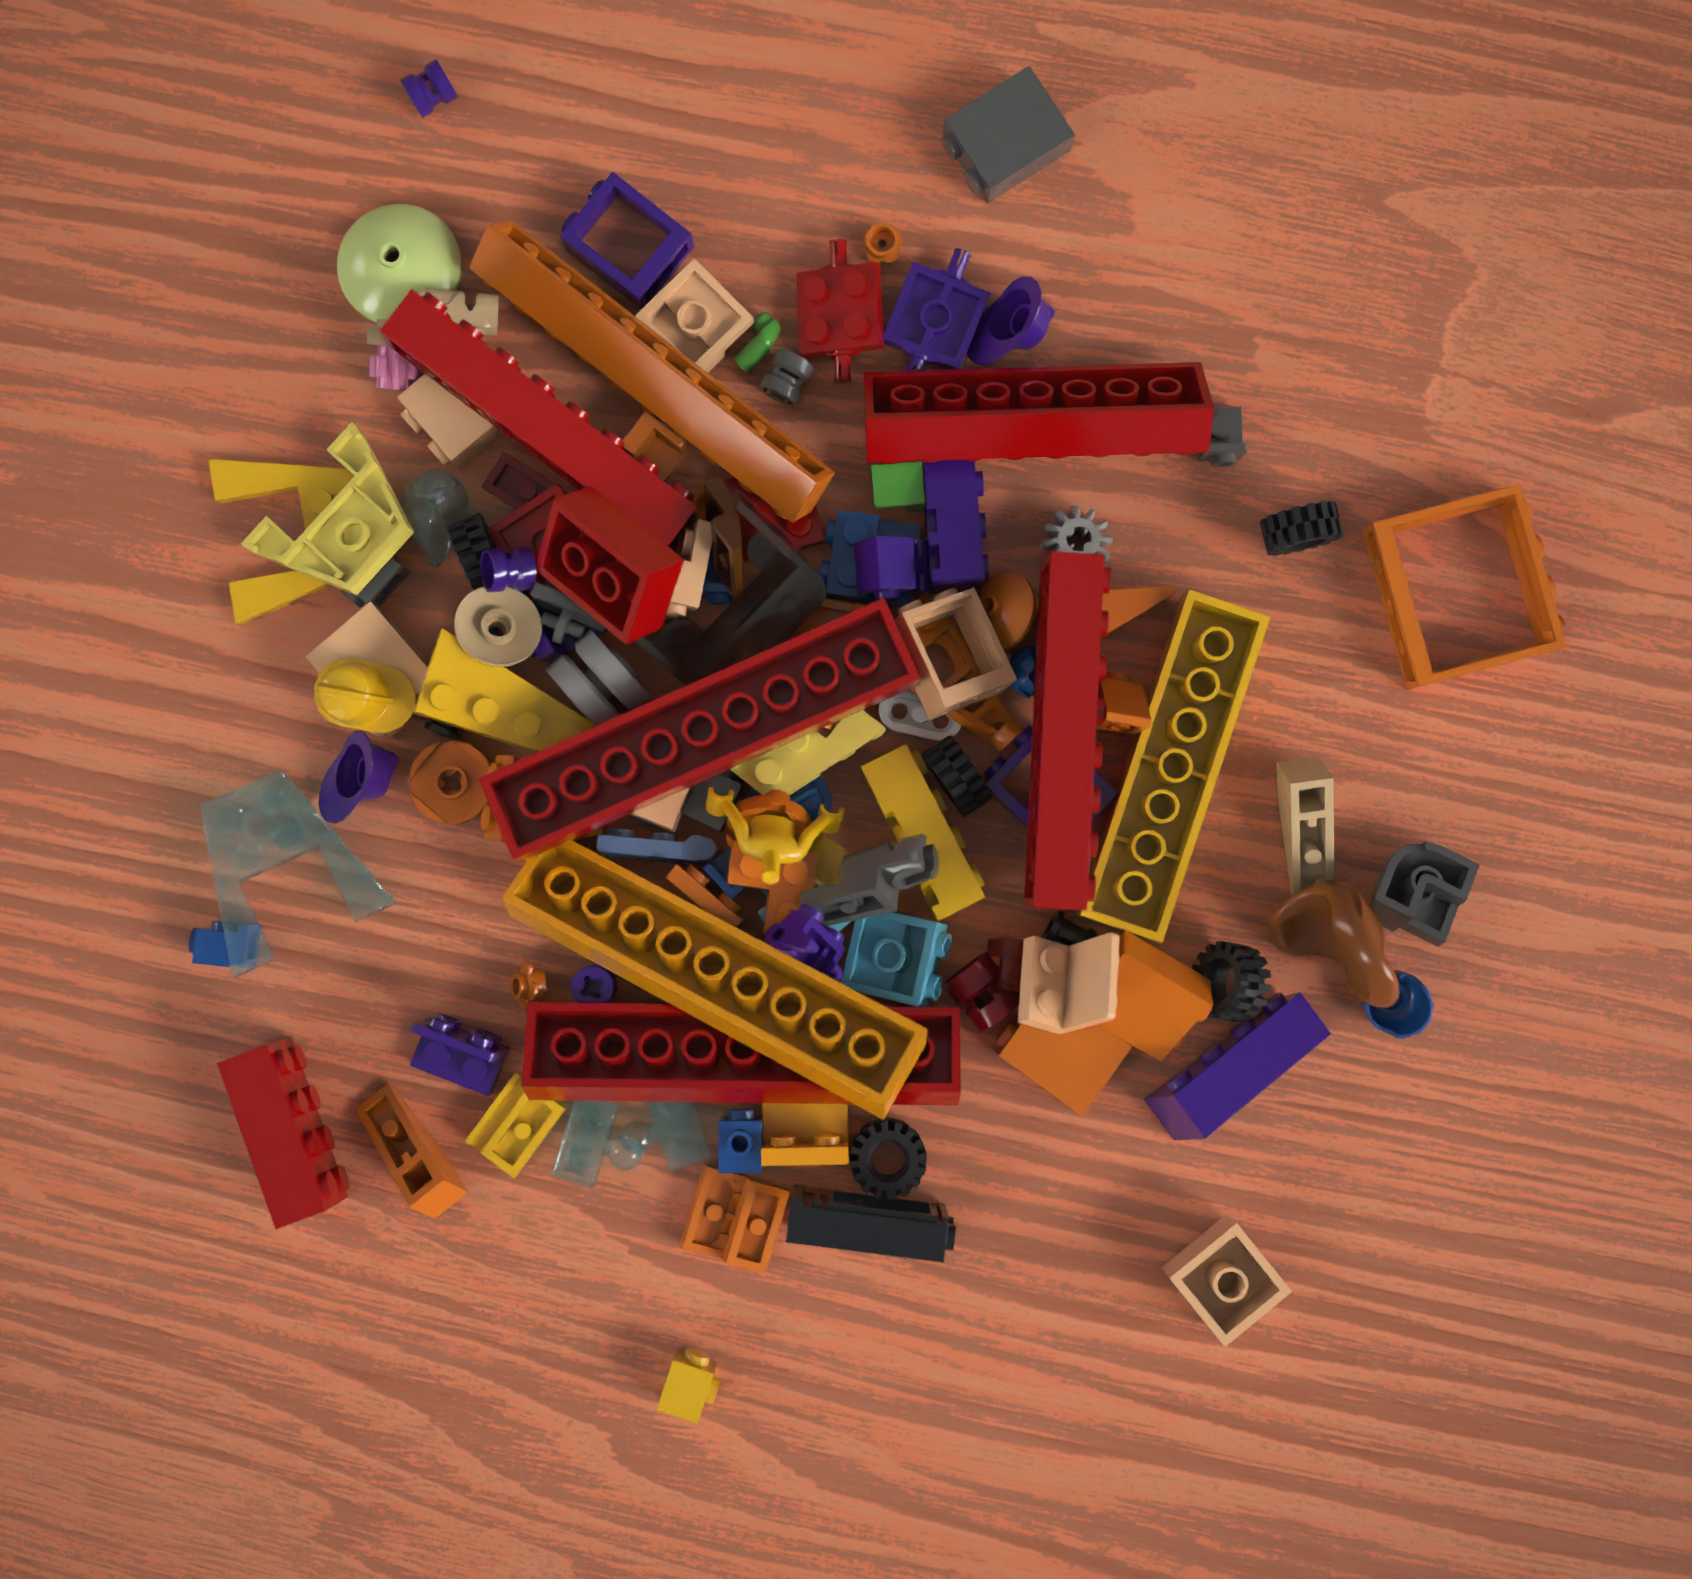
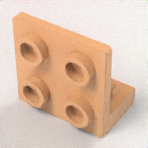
(1070, 984)

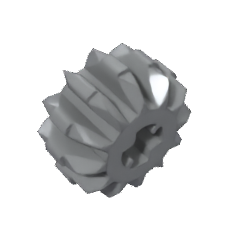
(1084, 527)

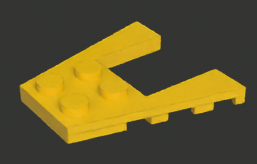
(249, 480)

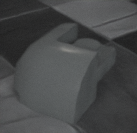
(1423, 890)

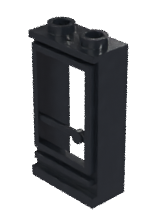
(870, 1224)

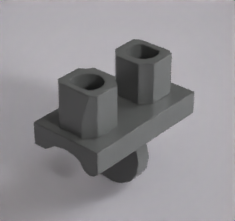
(552, 600)

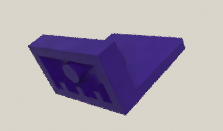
(458, 1054)

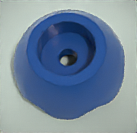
(1024, 669)

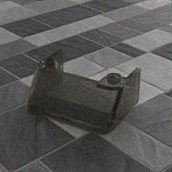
(766, 616)

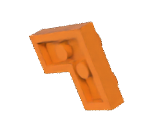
(782, 895)

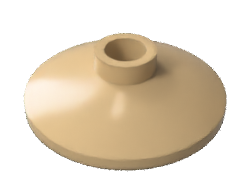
(505, 610)

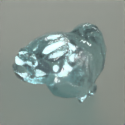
(432, 504)

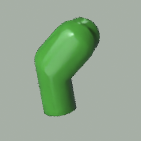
(761, 344)

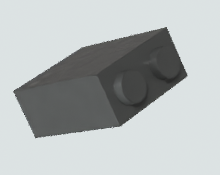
(1007, 135)

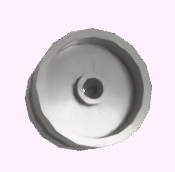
(600, 682)

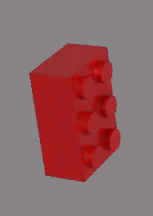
(608, 564)

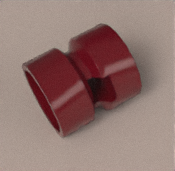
(973, 980)

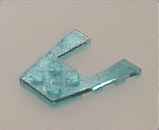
(263, 829)

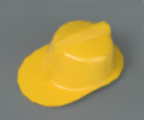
(364, 695)

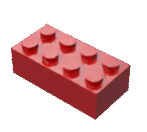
(284, 1131)

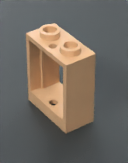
(980, 638)

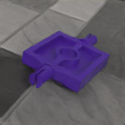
(936, 315)

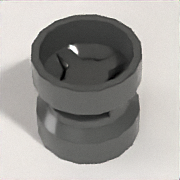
(786, 377)

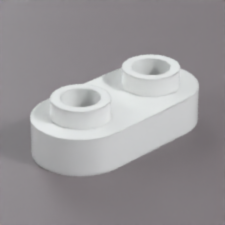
(916, 721)

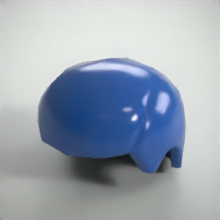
(1408, 1014)

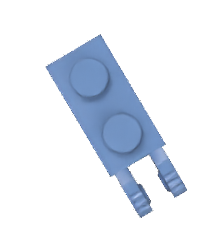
(660, 848)

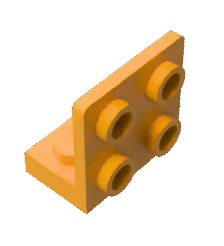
(804, 1134)

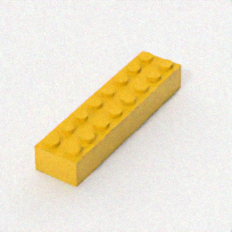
(1174, 764)

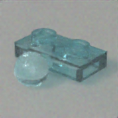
(676, 1128)
(588, 1141)

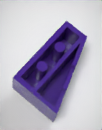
(954, 525)

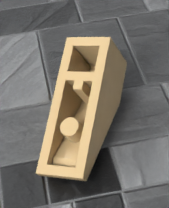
(1306, 820)

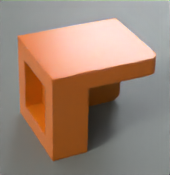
(656, 444)

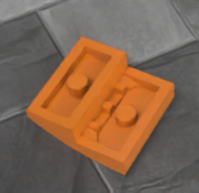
(734, 1218)

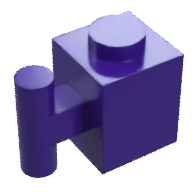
(891, 566)

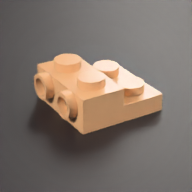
(697, 316)
(695, 549)

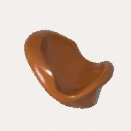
(1339, 925)

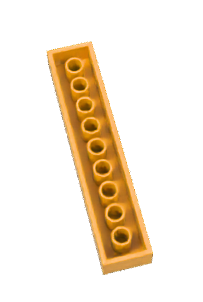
(718, 974)

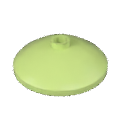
(426, 258)

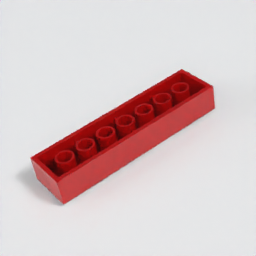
(1037, 412)
(532, 415)
(1065, 731)

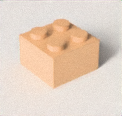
(1226, 1279)

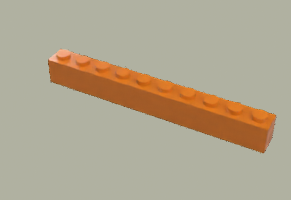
(651, 370)

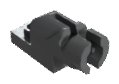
(873, 879)

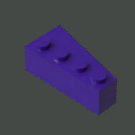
(1237, 1068)

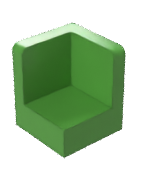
(898, 486)

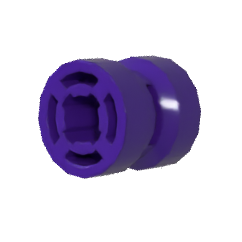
(421, 94)
(508, 569)

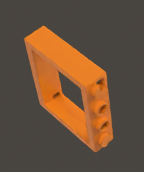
(1527, 556)

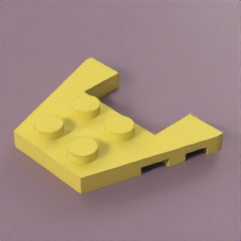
(352, 533)
(805, 758)

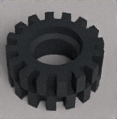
(1301, 528)
(469, 541)
(957, 776)
(1248, 980)
(893, 1184)

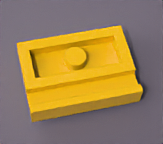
(514, 1127)

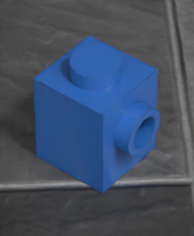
(740, 1141)

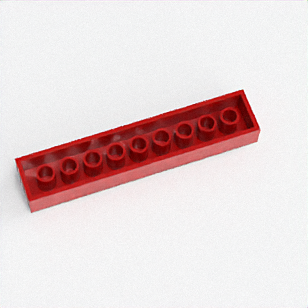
(699, 731)
(673, 1057)

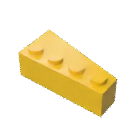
(492, 701)
(915, 810)

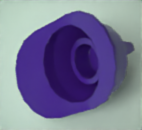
(1012, 322)
(356, 776)

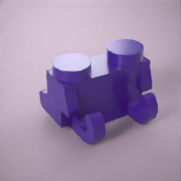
(809, 941)

